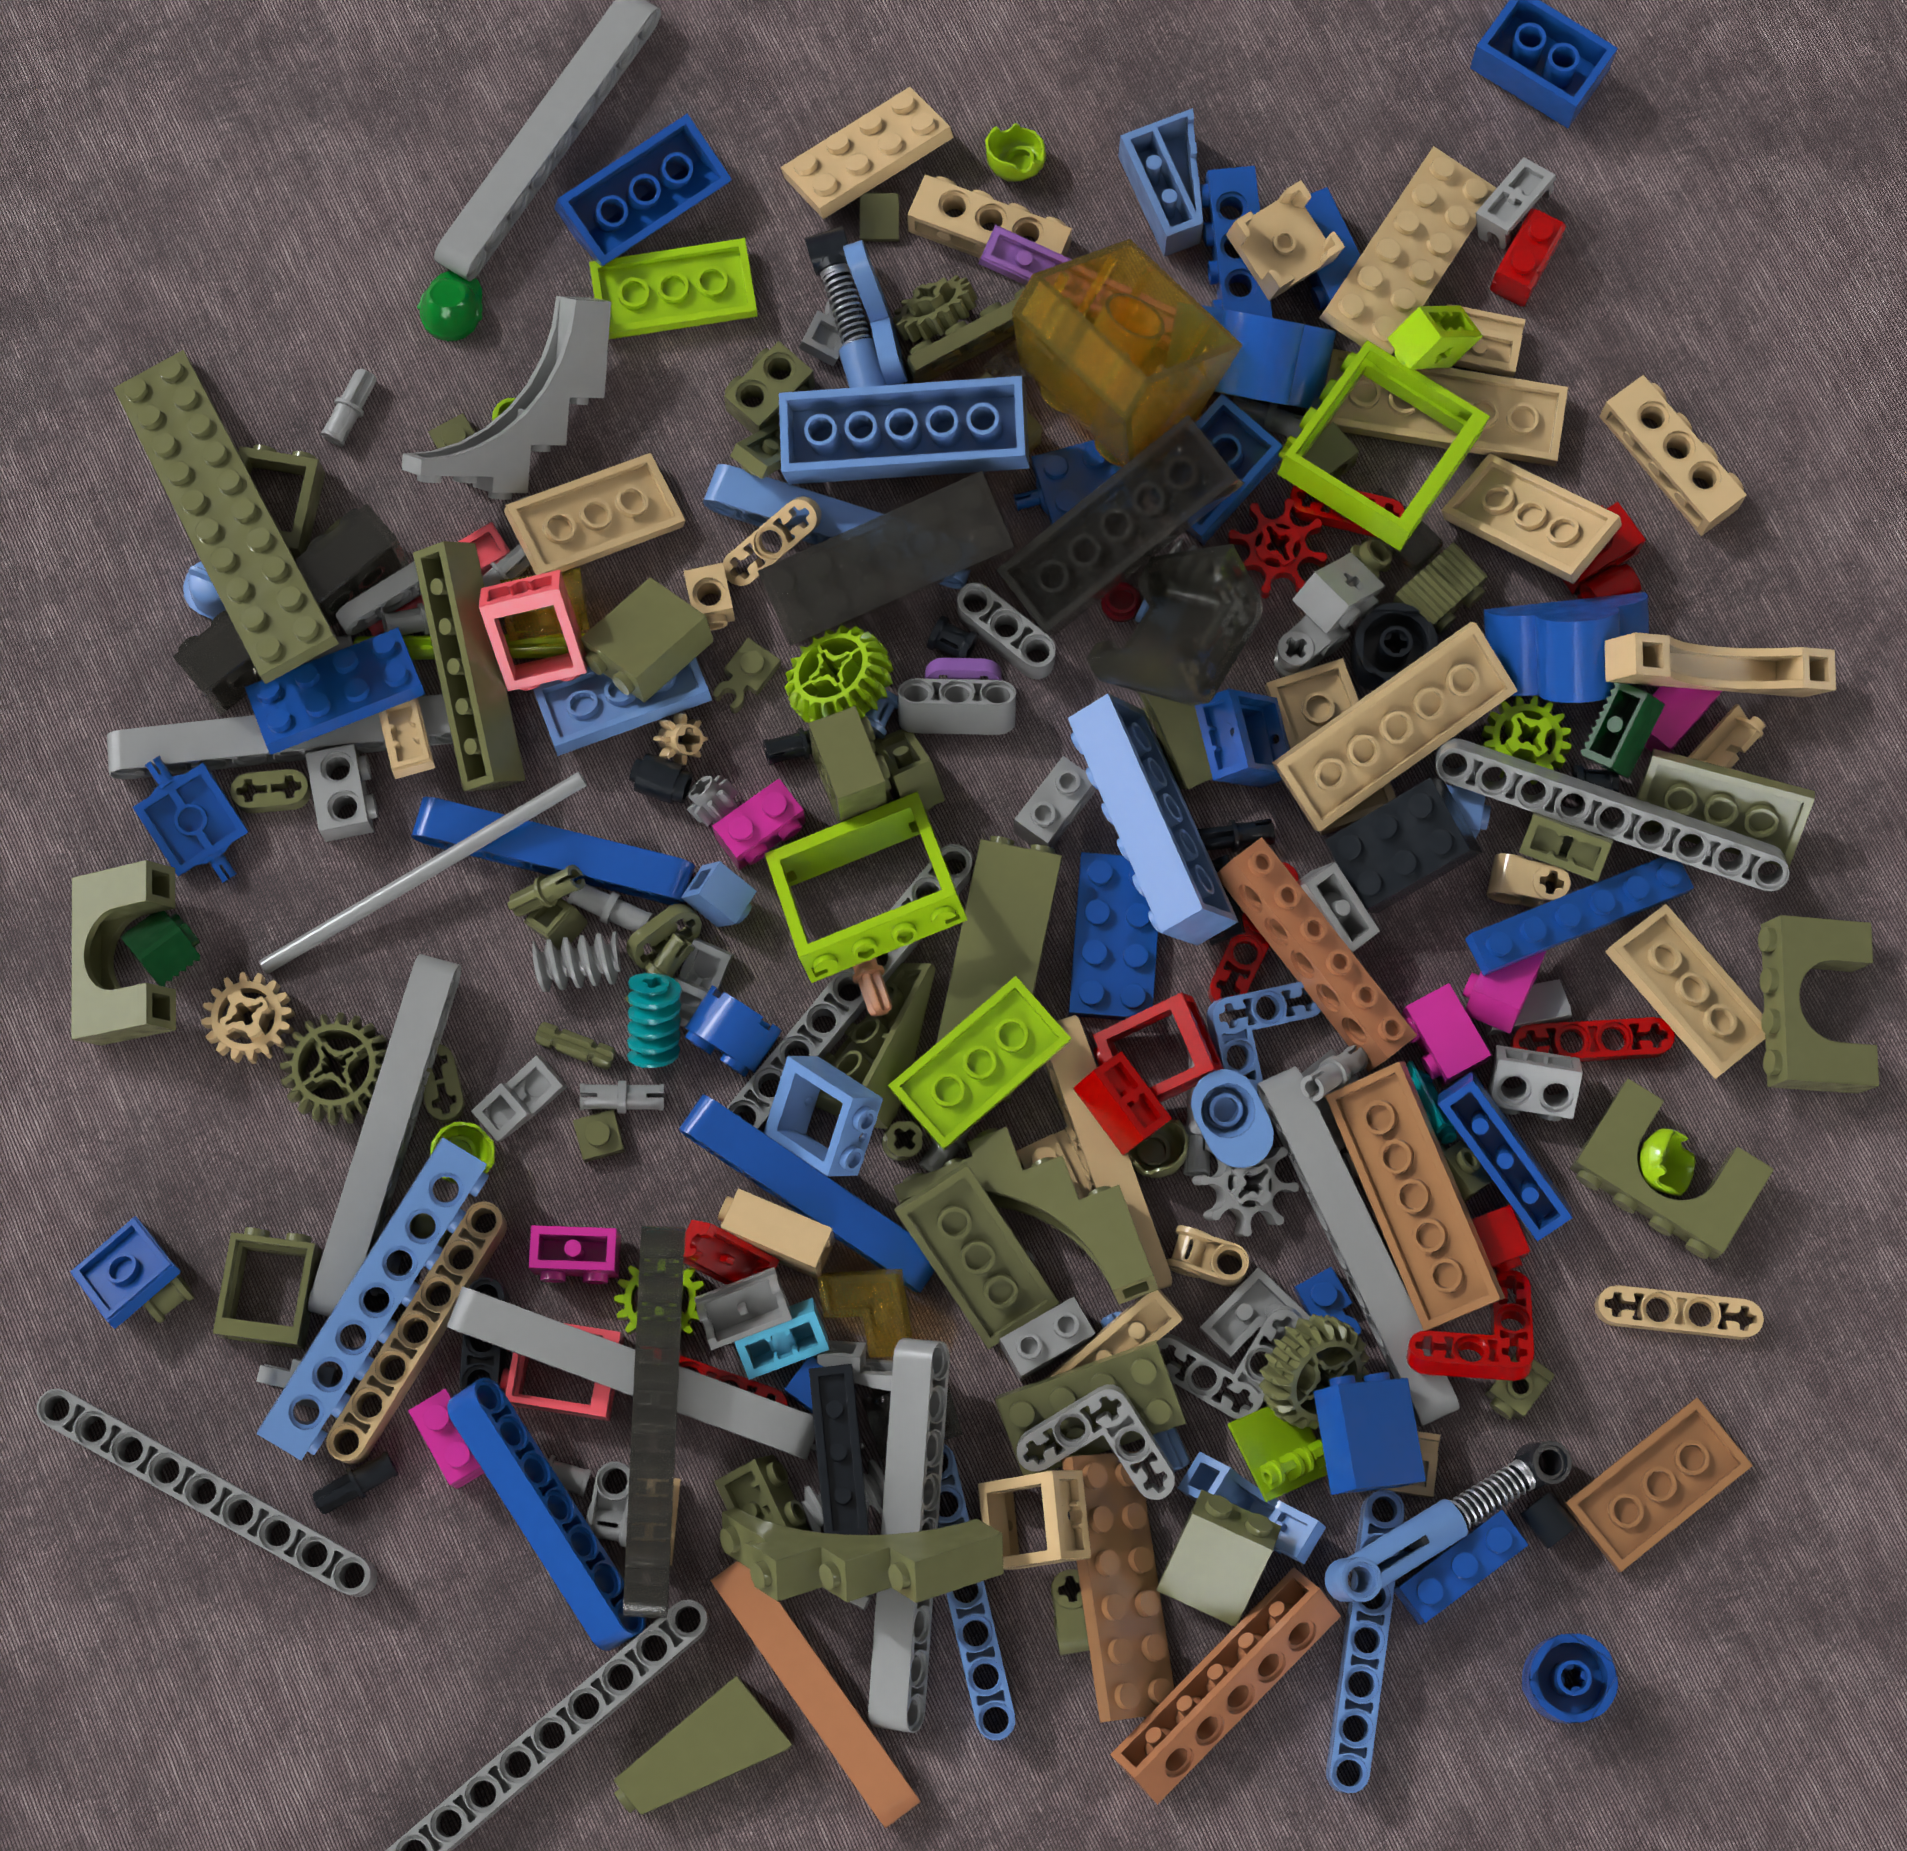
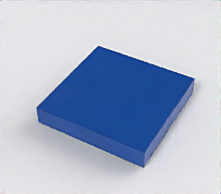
(125, 1272)

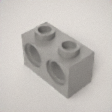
(332, 794)
(1538, 1072)
(1046, 1338)

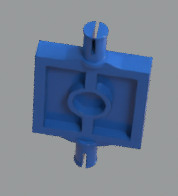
(1065, 478)
(190, 819)

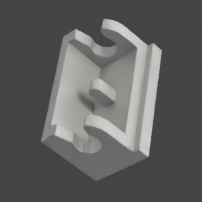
(1513, 200)
(743, 1308)

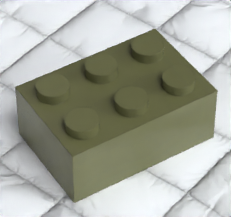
(847, 763)

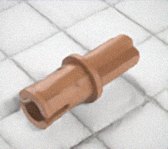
(872, 986)

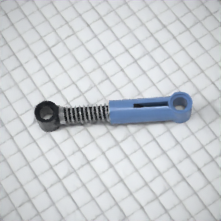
(858, 349)
(1444, 1523)

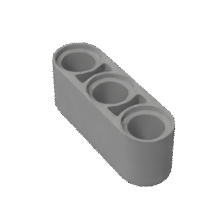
(1001, 613)
(956, 706)

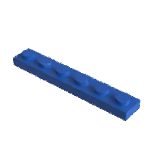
(1578, 914)

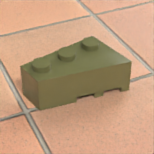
(1179, 739)

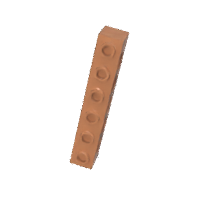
(1315, 953)
(1225, 1685)

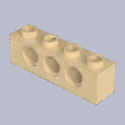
(966, 232)
(1674, 476)

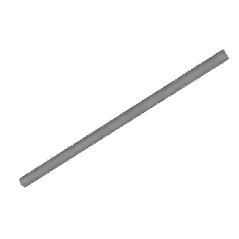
(423, 872)

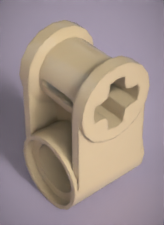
(1524, 880)
(1205, 1255)

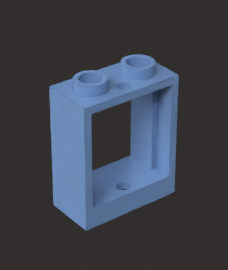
(794, 1107)

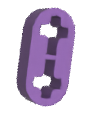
(963, 668)

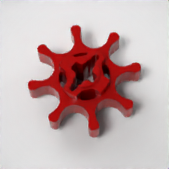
(1281, 532)

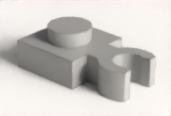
(822, 337)

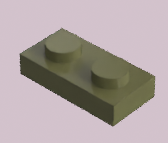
(760, 452)

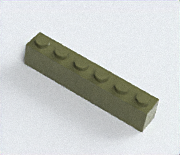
(468, 667)

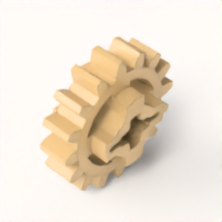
(262, 1012)

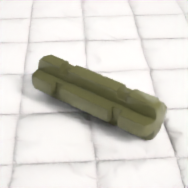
(575, 1045)

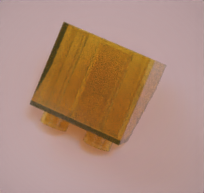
(1120, 347)

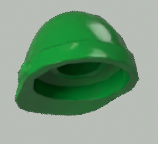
(451, 307)

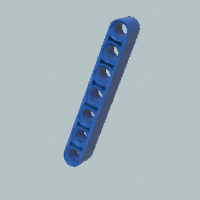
(552, 849)
(806, 1190)
(544, 1512)

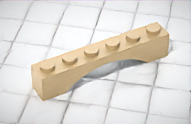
(1679, 664)

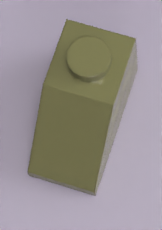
(909, 768)

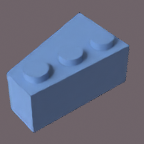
(1165, 179)

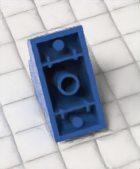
(1277, 360)
(1561, 644)

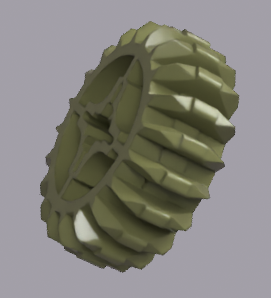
(323, 1075)
(1306, 1362)

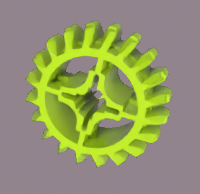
(848, 654)

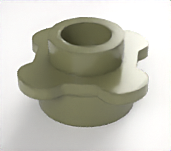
(1373, 555)

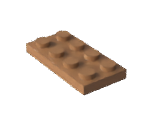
(1657, 1485)

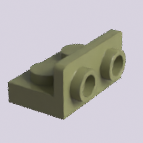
(763, 1492)

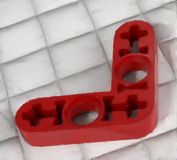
(1492, 1348)

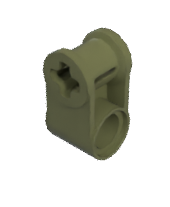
(1069, 1617)

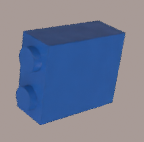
(1369, 1434)

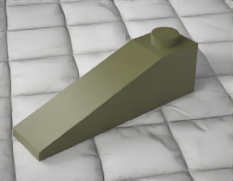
(885, 1044)

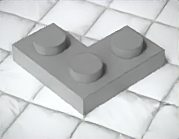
(1246, 1313)

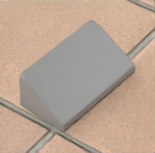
(1543, 1005)

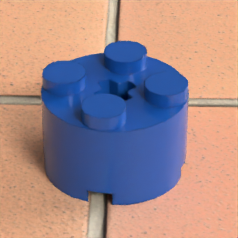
(732, 1030)
(1593, 1672)

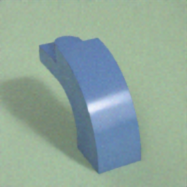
(1298, 1530)

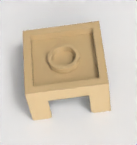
(1283, 242)

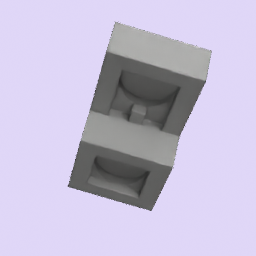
(700, 971)
(519, 1099)
(867, 1372)

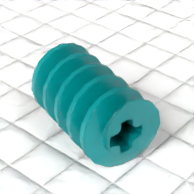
(654, 1020)

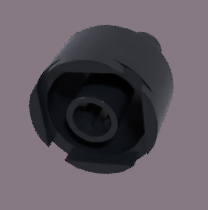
(1389, 625)

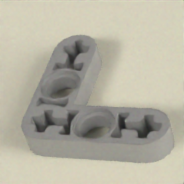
(1242, 1378)
(1112, 1428)

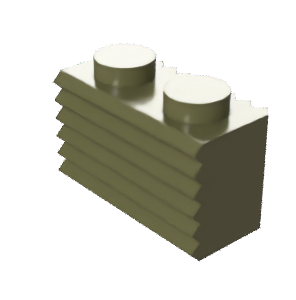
(1444, 587)

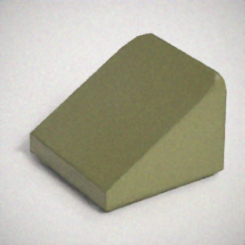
(879, 217)
(557, 922)

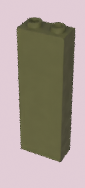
(1005, 925)

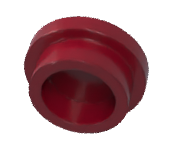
(1121, 603)

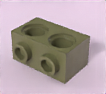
(760, 384)
(1566, 846)

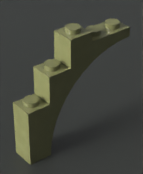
(1047, 1192)
(853, 1566)

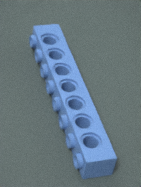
(281, 1424)

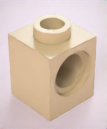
(706, 581)

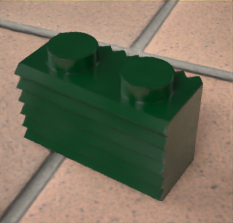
(1622, 729)
(162, 945)

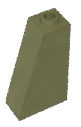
(706, 1747)

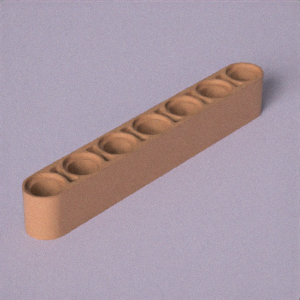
(817, 1695)

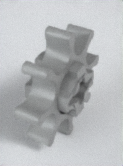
(1261, 1188)

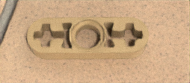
(800, 531)

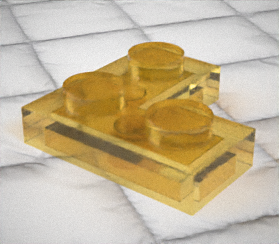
(877, 1298)

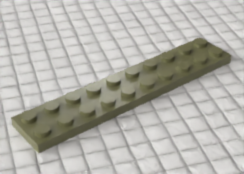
(225, 517)

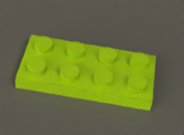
(676, 288)
(979, 1063)

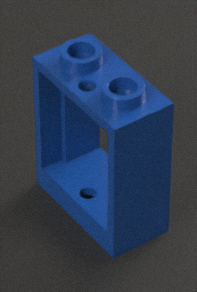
(1249, 752)

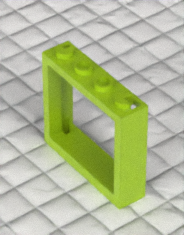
(1412, 388)
(848, 843)

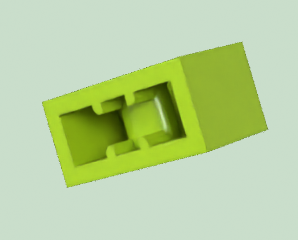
(1434, 337)

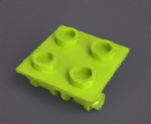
(1278, 1452)

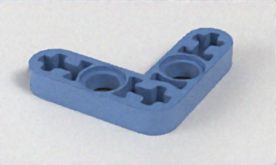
(878, 313)
(1241, 1033)

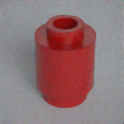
(1610, 582)

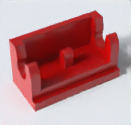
(1122, 1103)
(723, 1254)

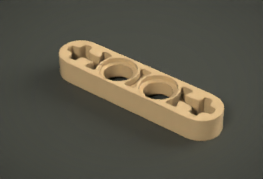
(1678, 1318)

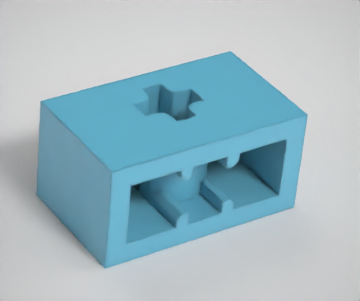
(784, 1343)

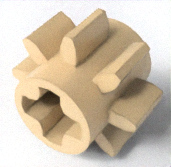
(691, 741)

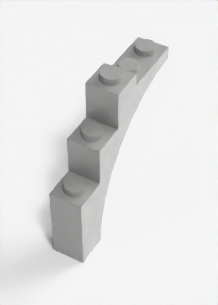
(567, 374)

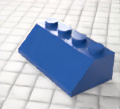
(642, 191)

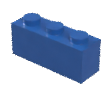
(1328, 219)
(1460, 1567)

